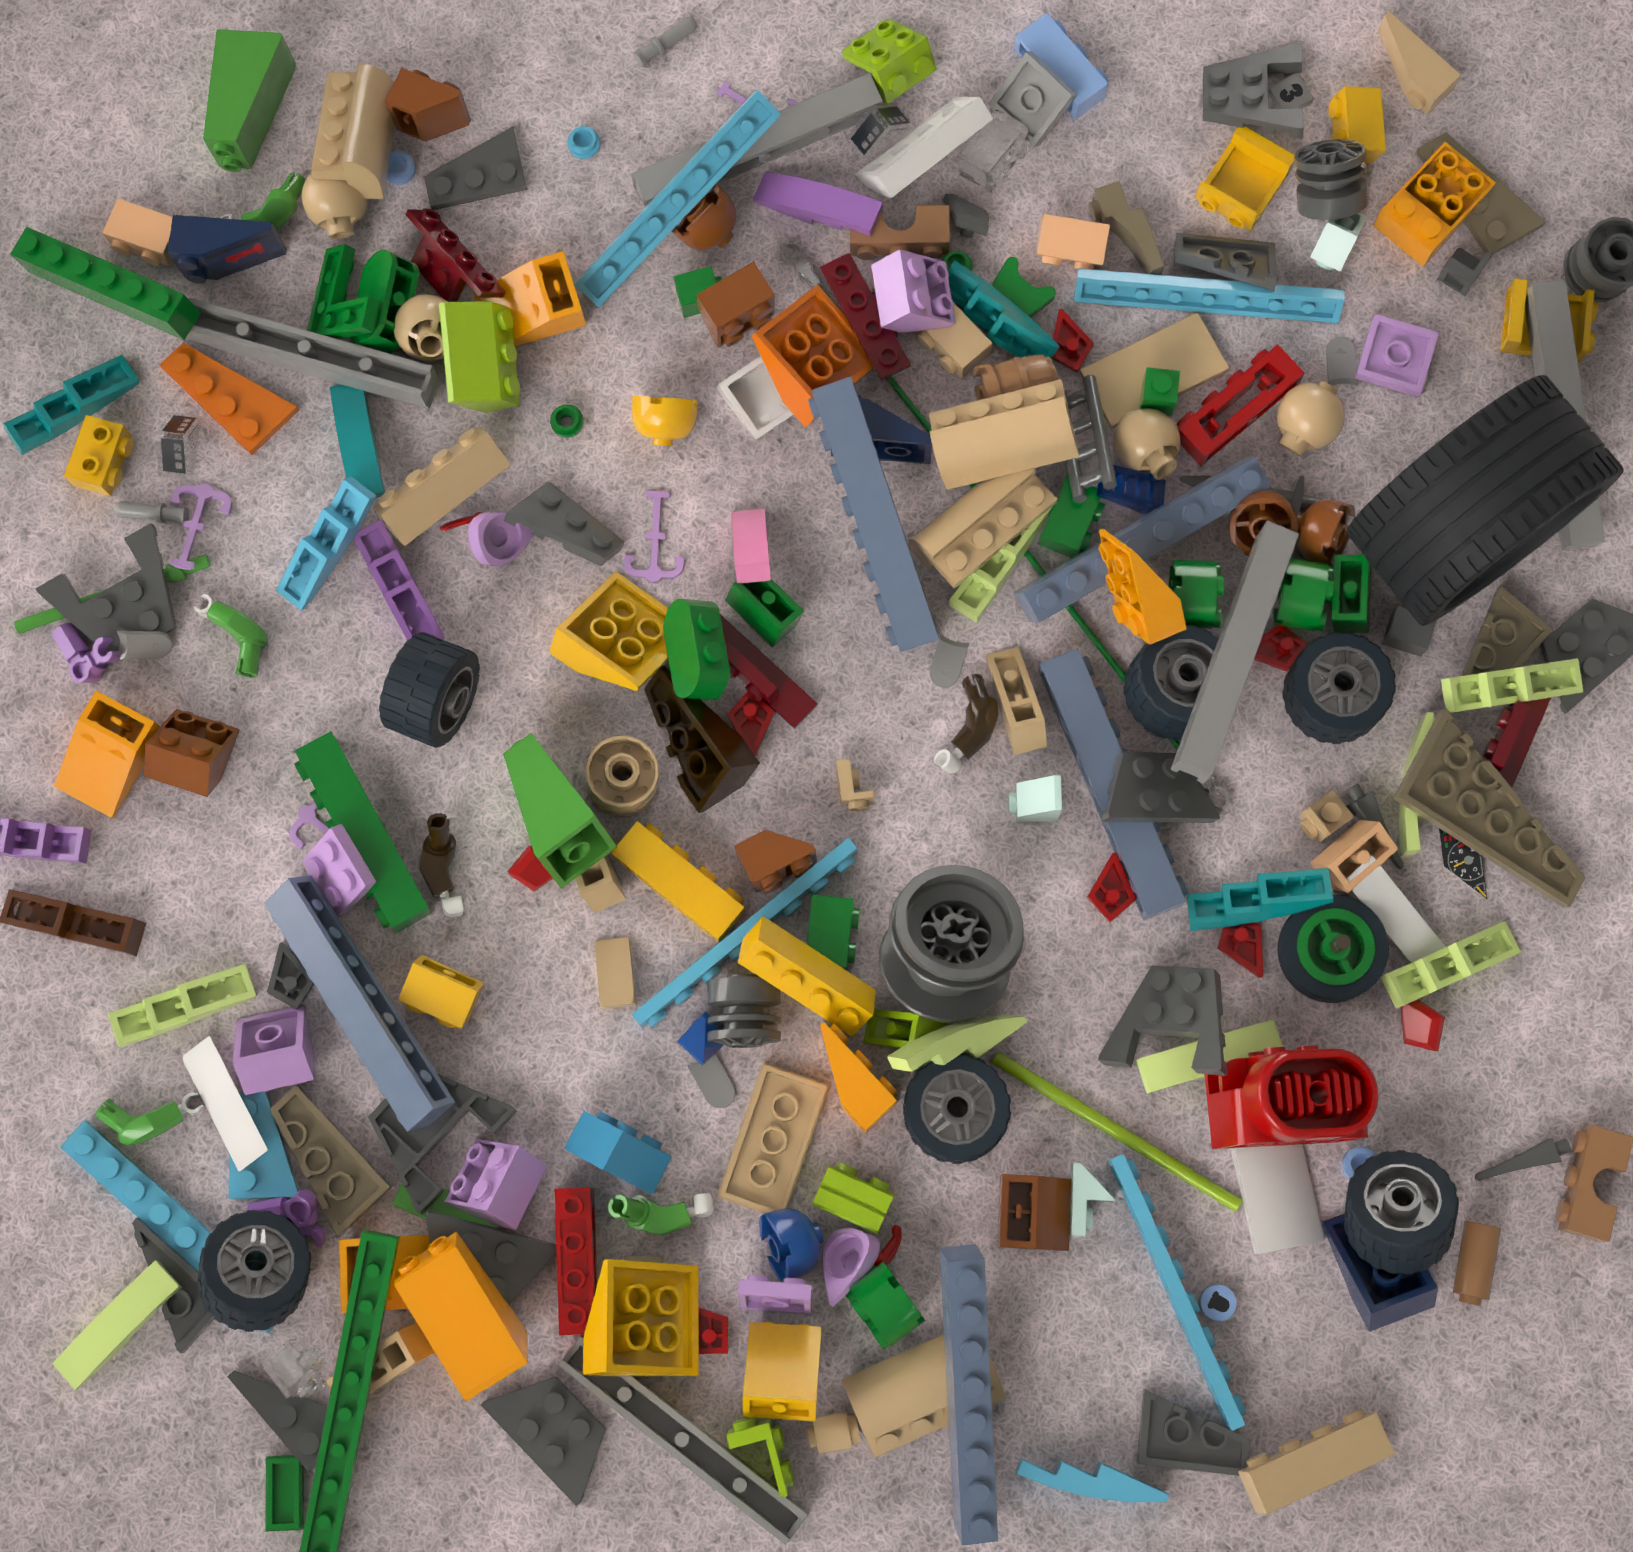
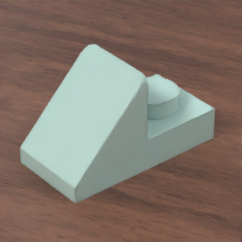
(1083, 1189)

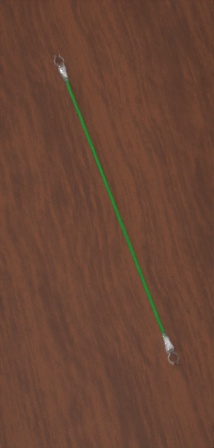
(806, 272)

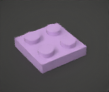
(1396, 355)
(339, 870)
(784, 1297)

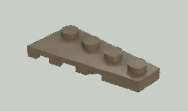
(1501, 215)
(332, 1164)

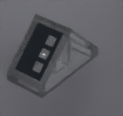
(878, 130)
(178, 445)

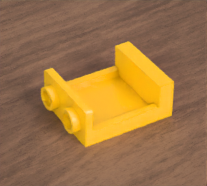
(1245, 178)
(1515, 330)
(782, 1371)

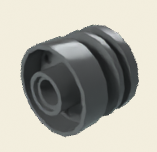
(1331, 179)
(1602, 260)
(743, 1014)

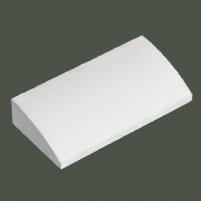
(925, 145)
(754, 398)
(1277, 1197)

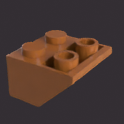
(426, 106)
(736, 305)
(189, 752)
(772, 857)
(1034, 1212)

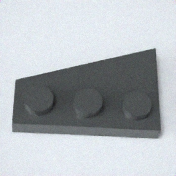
(479, 174)
(1229, 257)
(560, 518)
(1186, 1440)

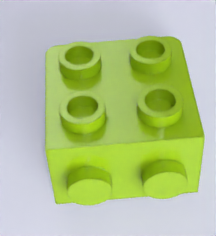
(893, 56)
(749, 1430)

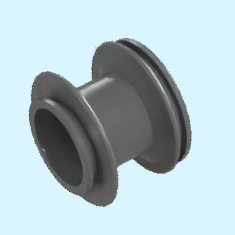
(968, 918)

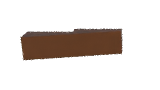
(73, 922)

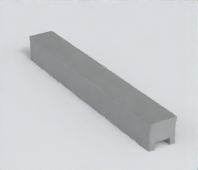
(793, 130)
(314, 354)
(1556, 357)
(1235, 652)
(692, 1447)

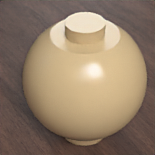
(333, 206)
(420, 328)
(1310, 417)
(1147, 442)

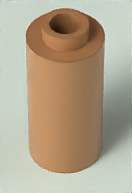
(1476, 1262)

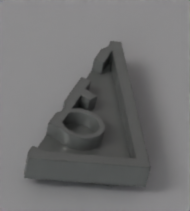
(185, 1308)
(294, 1419)

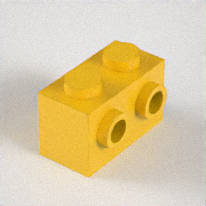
(1359, 117)
(99, 455)
(440, 992)

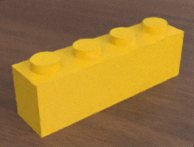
(678, 881)
(807, 976)

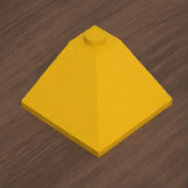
(614, 635)
(643, 1321)

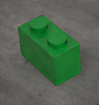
(1069, 521)
(1351, 594)
(765, 609)
(831, 928)

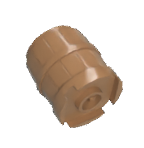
(1013, 375)

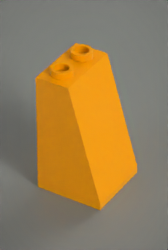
(462, 1315)

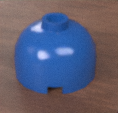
(792, 1242)

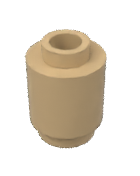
(834, 1432)

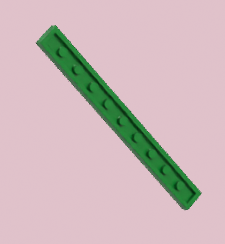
(349, 1392)

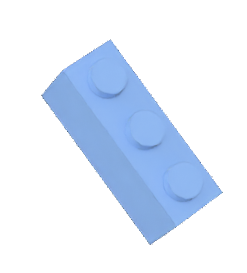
(1067, 60)

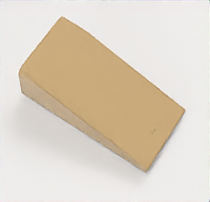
(615, 973)

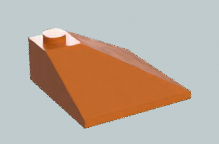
(808, 349)

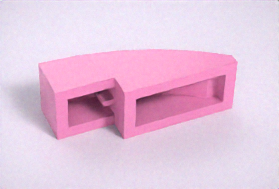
(750, 546)

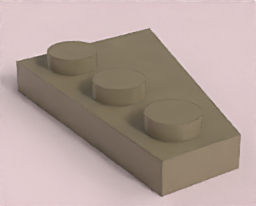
(1506, 636)

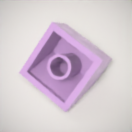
(273, 1050)

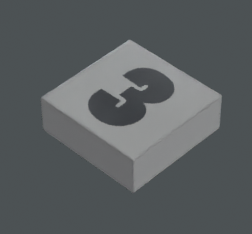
(1290, 93)

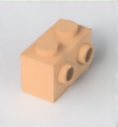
(139, 232)
(1071, 241)
(1353, 850)

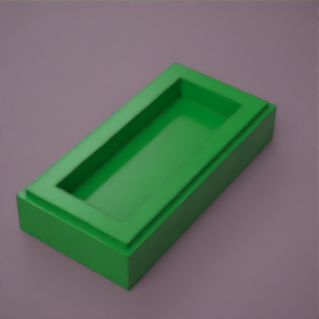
(284, 1494)

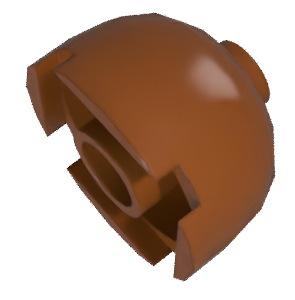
(708, 222)
(1254, 512)
(1321, 527)

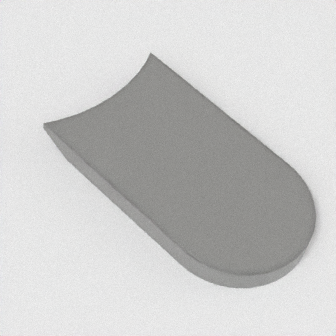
(1341, 362)
(144, 644)
(947, 662)
(713, 1082)

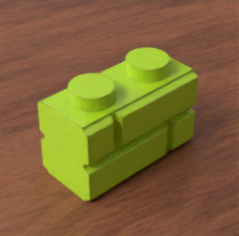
(854, 1198)

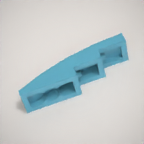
(326, 544)
(1103, 1484)

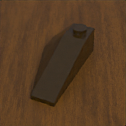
(708, 749)

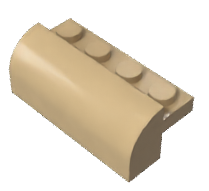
(355, 130)
(1003, 435)
(981, 524)
(905, 1396)

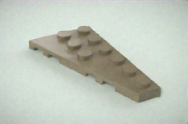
(1478, 807)

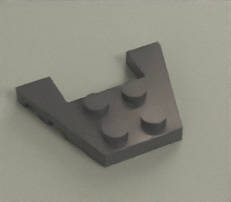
(1238, 91)
(133, 604)
(1173, 1004)
(412, 1147)

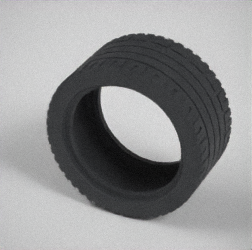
(1483, 499)

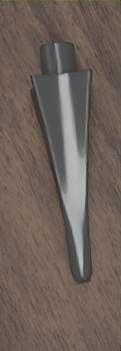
(1366, 808)
(1541, 1154)

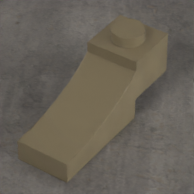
(1132, 227)

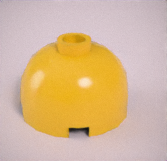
(664, 418)

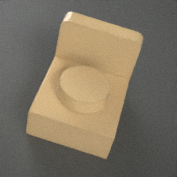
(848, 781)
(1325, 817)

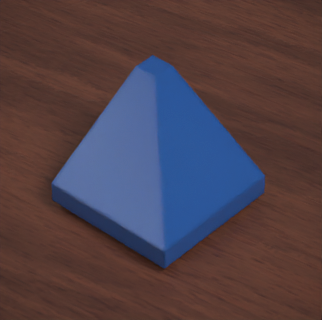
(696, 1040)

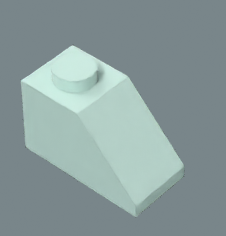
(1338, 241)
(1037, 800)

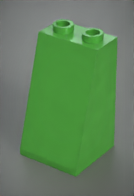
(244, 94)
(557, 819)

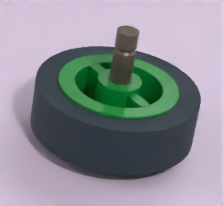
(1333, 950)

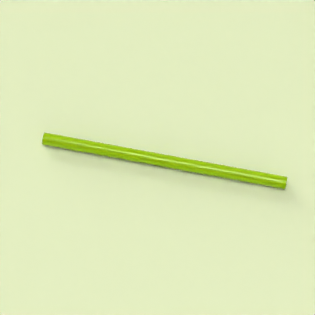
(1117, 1131)

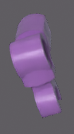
(85, 665)
(299, 1209)

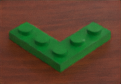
(330, 311)

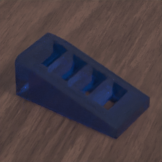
(1150, 490)

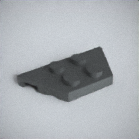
(1599, 639)
(1151, 792)
(505, 1256)
(552, 1431)

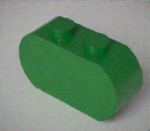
(392, 283)
(696, 649)

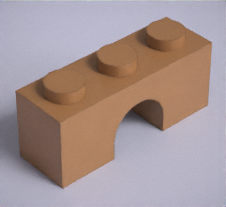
(926, 236)
(1582, 1210)

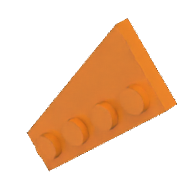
(232, 400)

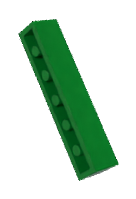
(105, 283)
(348, 805)

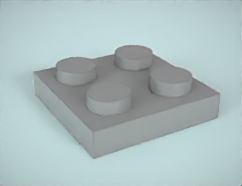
(1034, 97)

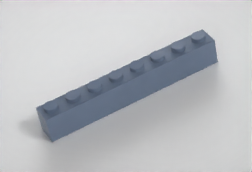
(874, 514)
(1145, 536)
(1095, 750)
(359, 1003)
(969, 1394)

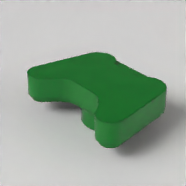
(1019, 291)

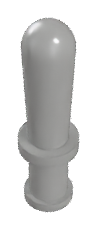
(670, 37)
(144, 511)

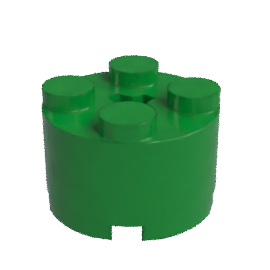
(1198, 586)
(1304, 595)
(884, 1306)

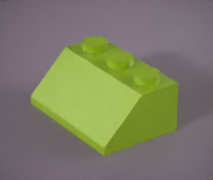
(479, 355)

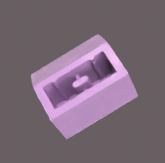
(912, 292)
(496, 1183)

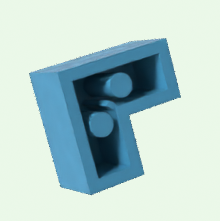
(619, 1150)

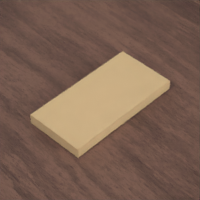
(1179, 347)
(773, 1140)

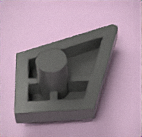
(967, 215)
(289, 979)

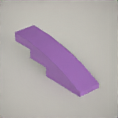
(818, 202)
(396, 581)
(44, 841)

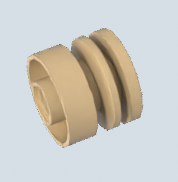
(619, 756)

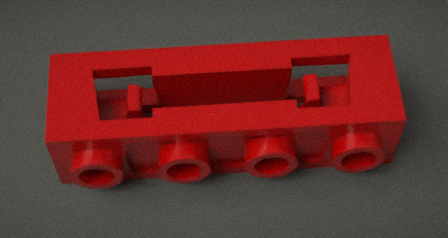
(1277, 369)
(575, 1257)

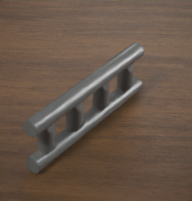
(1098, 447)

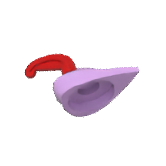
(492, 538)
(850, 1255)

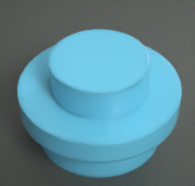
(583, 142)

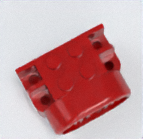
(1270, 1101)

